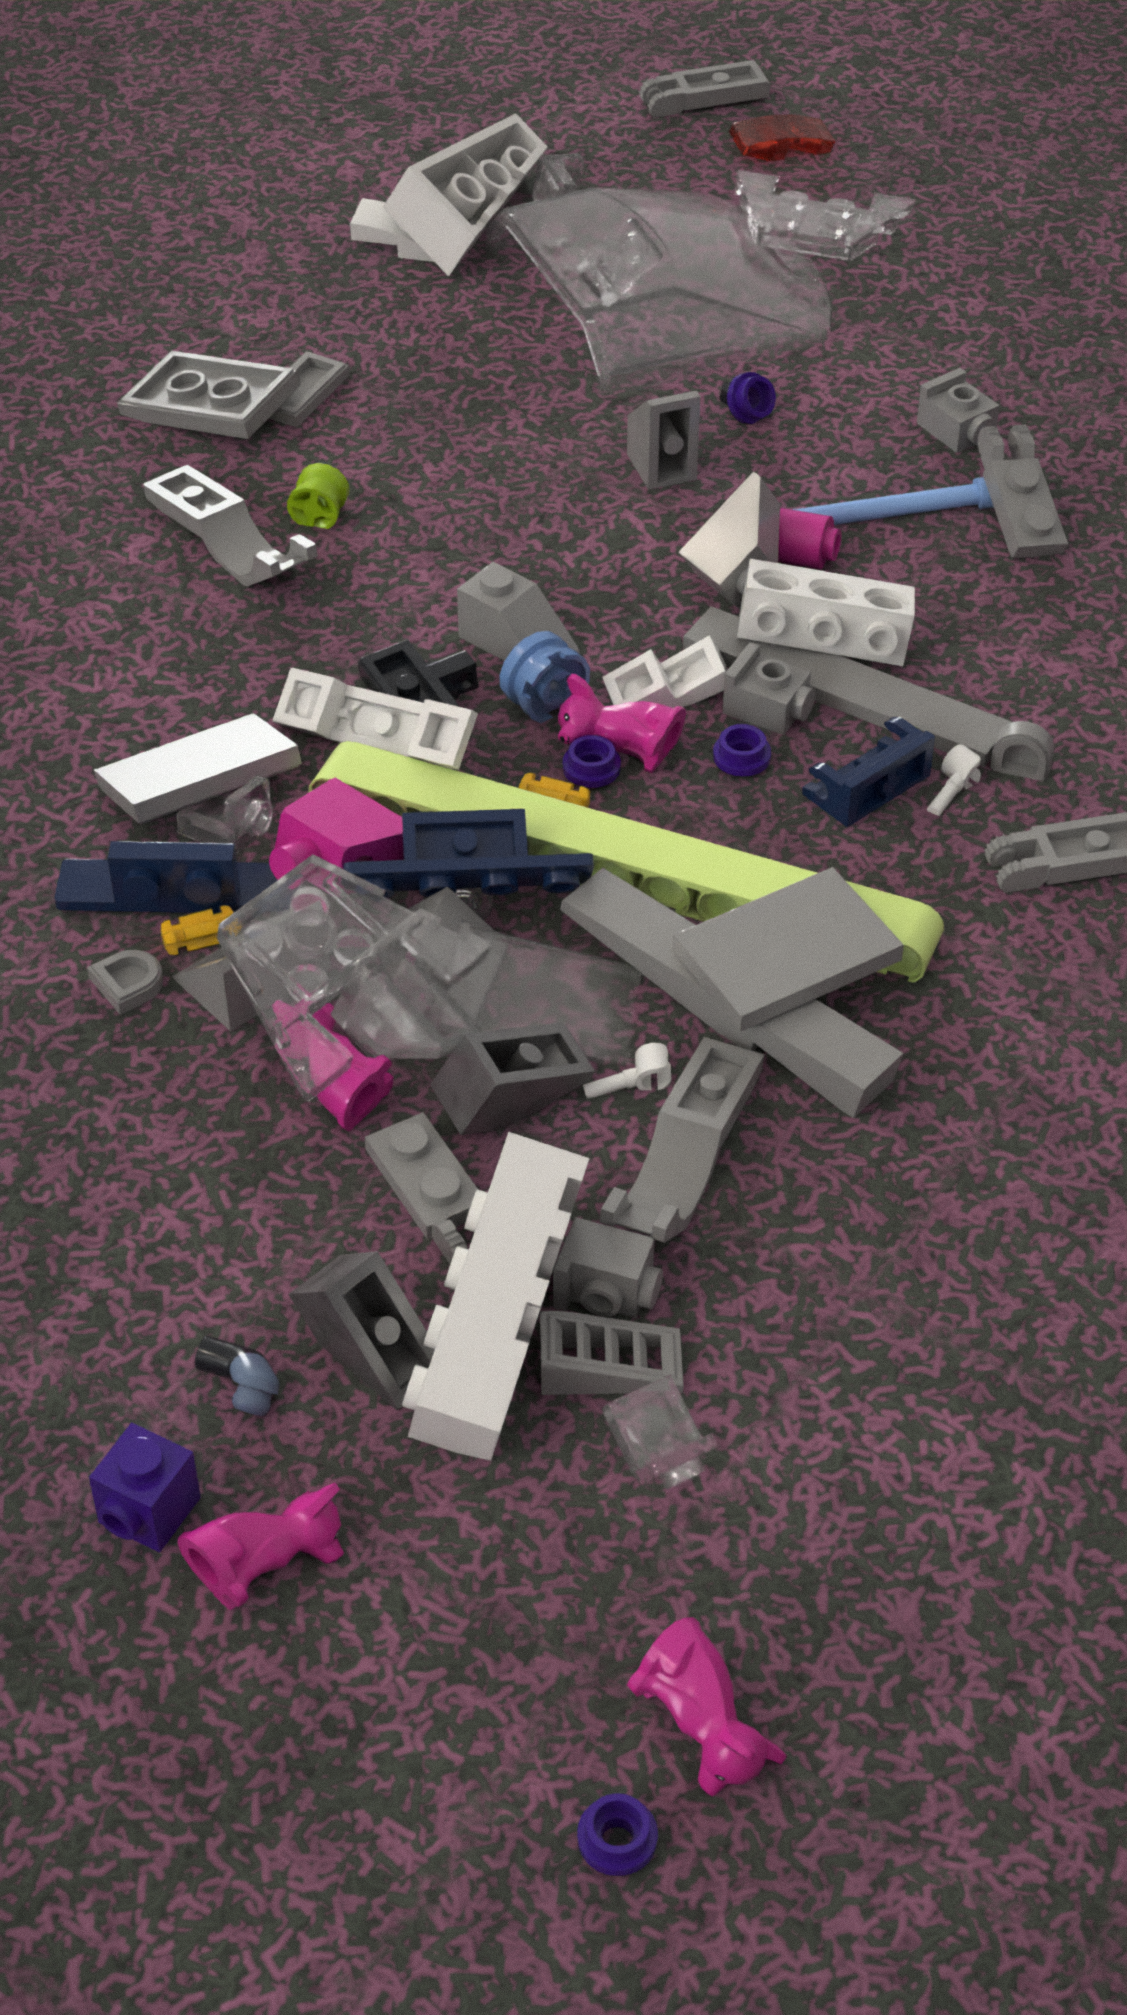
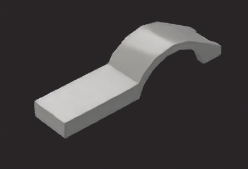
(224, 525)
(686, 1141)

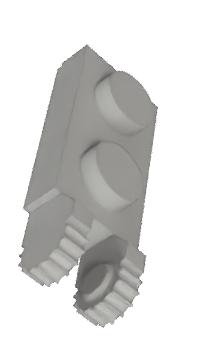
(704, 88)
(1020, 494)
(1060, 852)
(425, 1179)

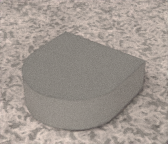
(1023, 751)
(127, 978)

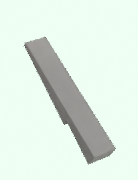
(809, 1040)

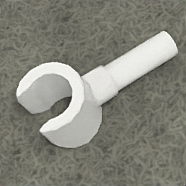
(958, 766)
(648, 1060)

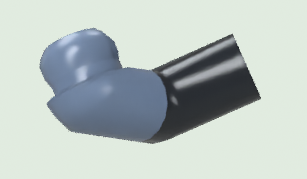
(243, 1366)

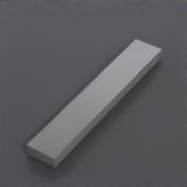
(864, 690)

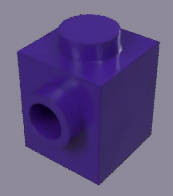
(145, 1487)

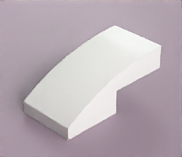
(376, 225)
(675, 682)

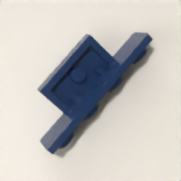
(471, 852)
(161, 879)

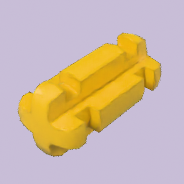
(556, 789)
(193, 930)

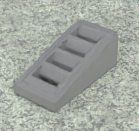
(587, 1376)

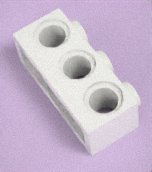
(826, 612)

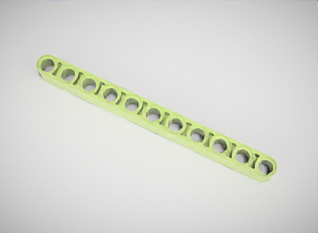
(669, 867)

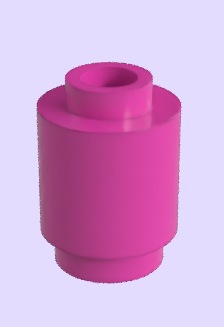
(807, 539)

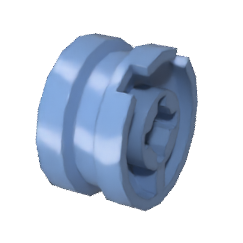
(538, 674)

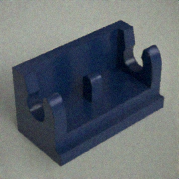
(873, 776)

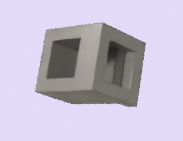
(955, 410)
(767, 691)
(606, 1270)

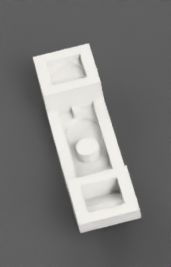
(380, 720)

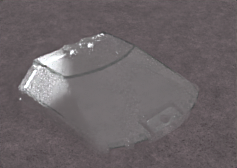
(697, 310)

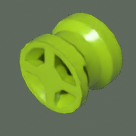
(318, 496)

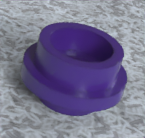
(760, 394)
(742, 750)
(591, 762)
(622, 1812)

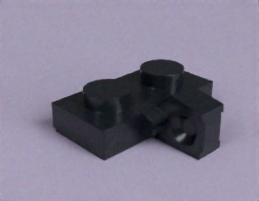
(405, 674)

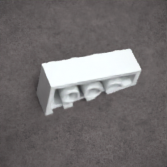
(463, 188)
(495, 1298)

